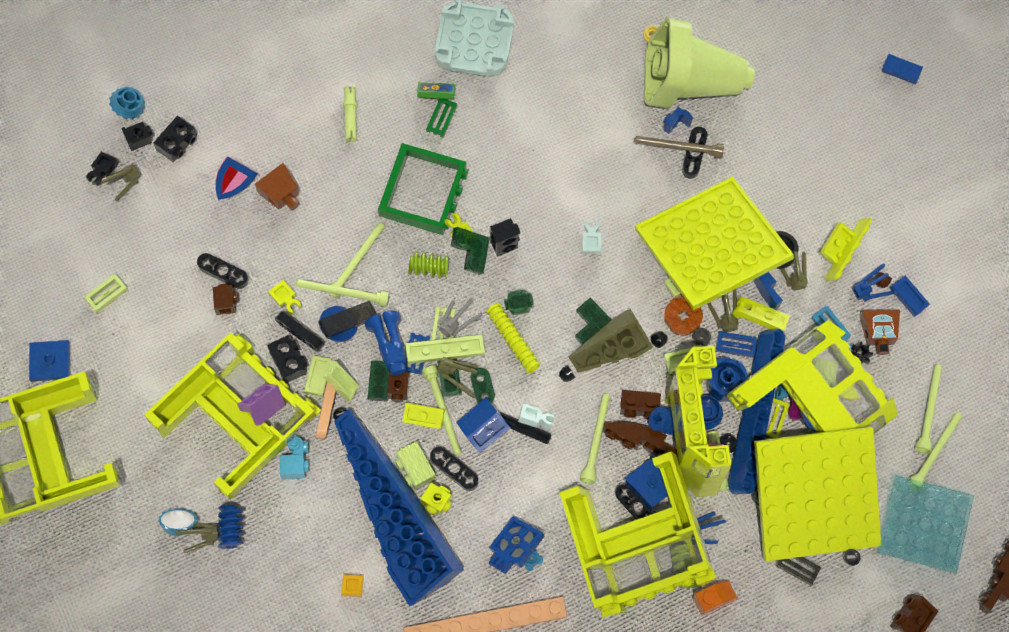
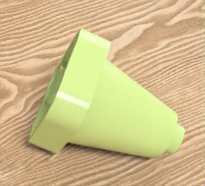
(690, 67)

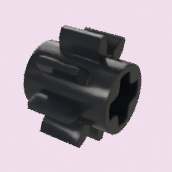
(864, 351)

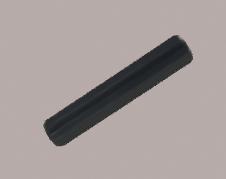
(527, 430)

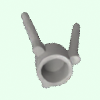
(449, 325)

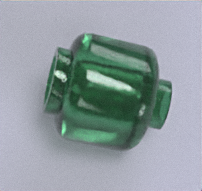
(519, 302)

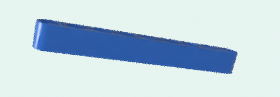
(755, 418)

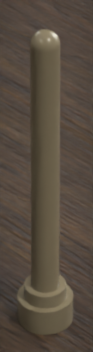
(715, 150)

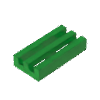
(430, 125)

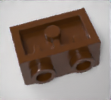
(638, 403)
(915, 615)

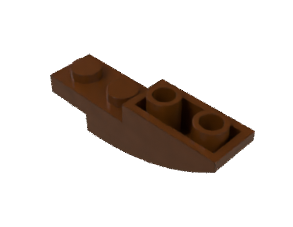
(633, 435)
(1000, 583)

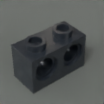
(171, 136)
(504, 237)
(282, 361)

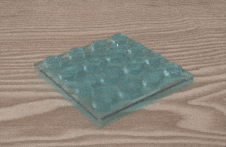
(925, 524)

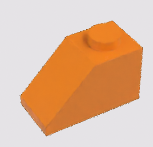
(714, 597)

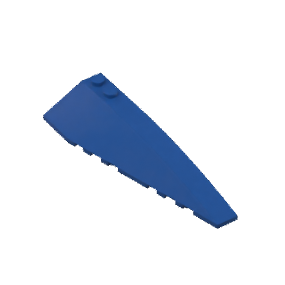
(409, 540)

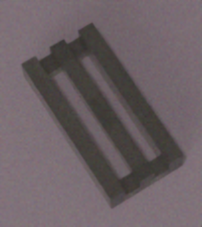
(798, 575)

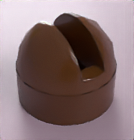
(885, 282)

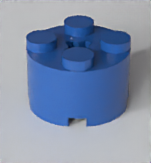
(727, 369)

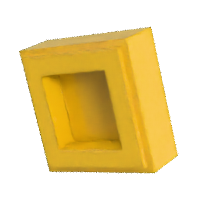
(352, 585)

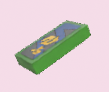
(436, 90)

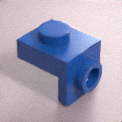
(677, 116)

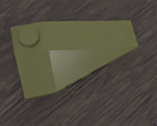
(615, 341)

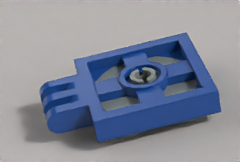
(514, 545)

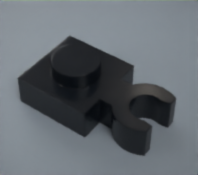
(102, 166)

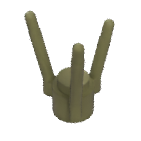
(128, 174)
(798, 279)
(729, 322)
(449, 366)
(208, 532)

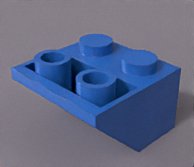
(483, 425)

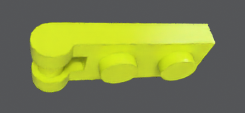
(760, 314)

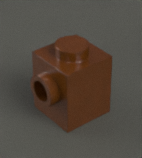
(224, 299)
(398, 387)

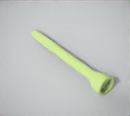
(357, 258)
(379, 298)
(431, 374)
(924, 444)
(938, 448)
(588, 475)

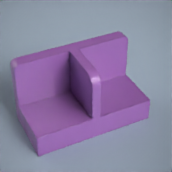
(262, 403)

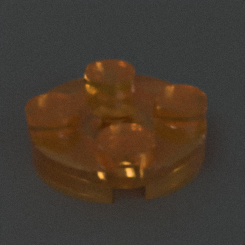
(674, 322)

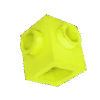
(436, 493)

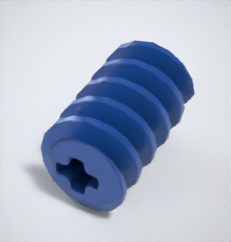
(662, 420)
(229, 527)

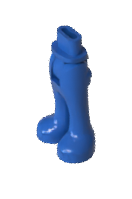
(392, 351)

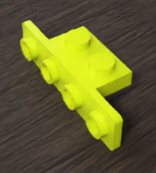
(841, 246)

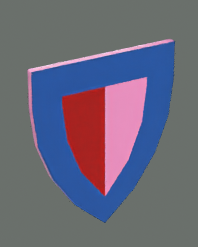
(232, 178)

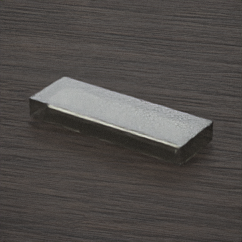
(346, 319)

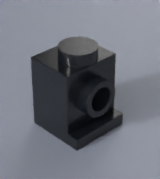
(137, 135)

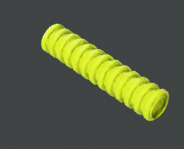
(506, 327)

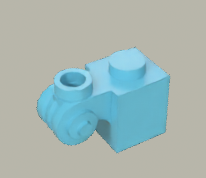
(295, 465)

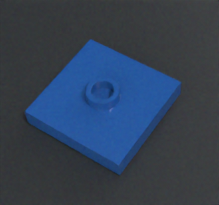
(49, 360)
(648, 483)

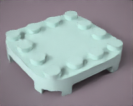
(474, 38)

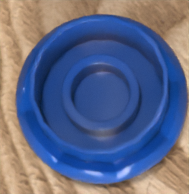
(711, 411)

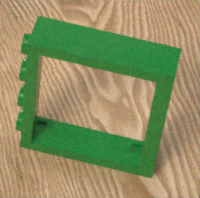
(387, 212)

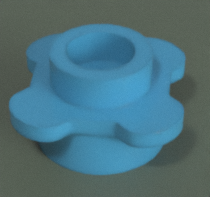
(536, 560)

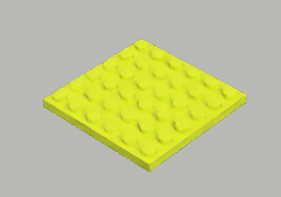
(713, 243)
(818, 493)

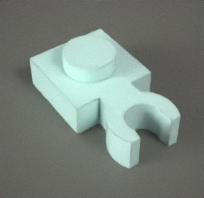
(591, 240)
(532, 416)

